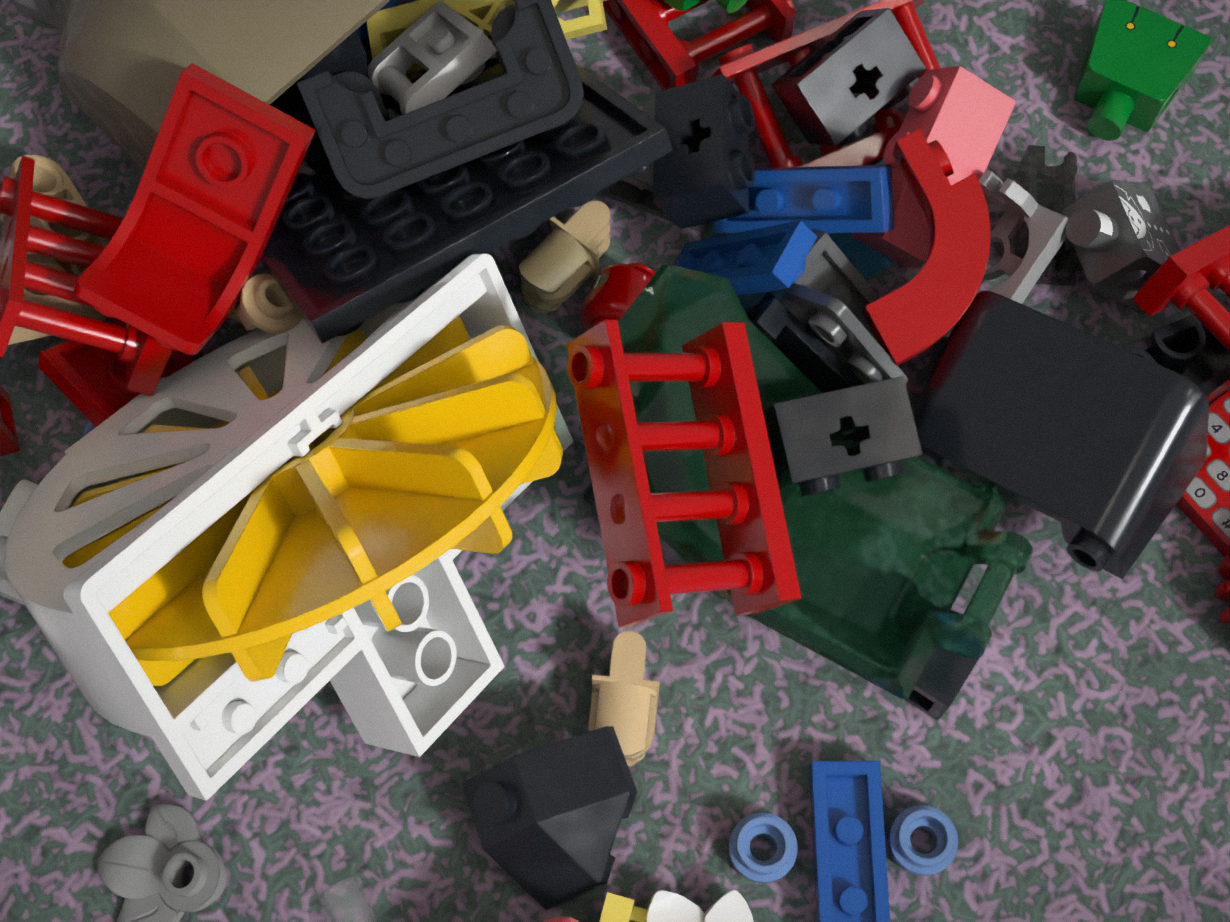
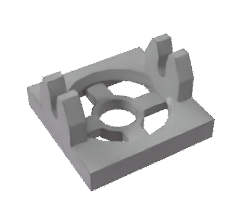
(1045, 230)

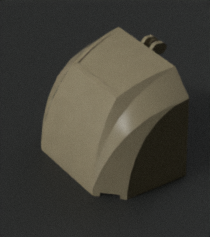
(128, 54)

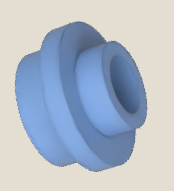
(937, 825)
(778, 832)

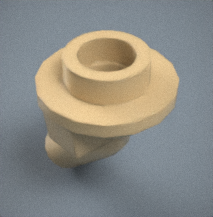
(265, 306)

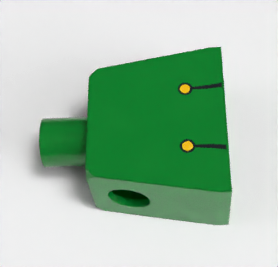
(1135, 67)

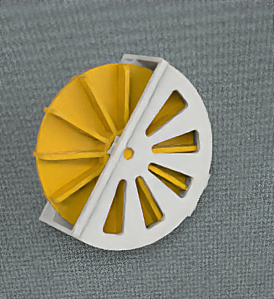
(294, 529)

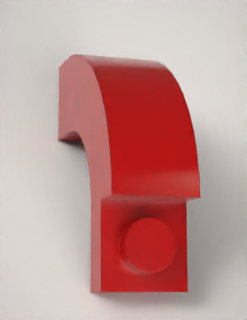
(957, 258)

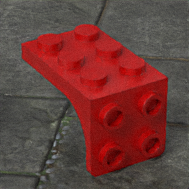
(198, 213)

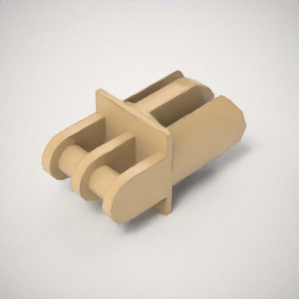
(565, 257)
(626, 698)

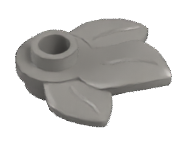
(152, 865)

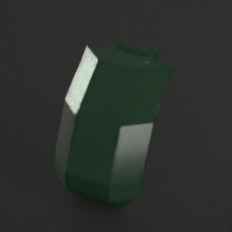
(869, 558)

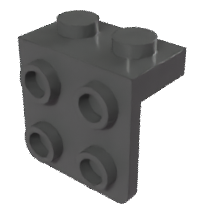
(831, 305)

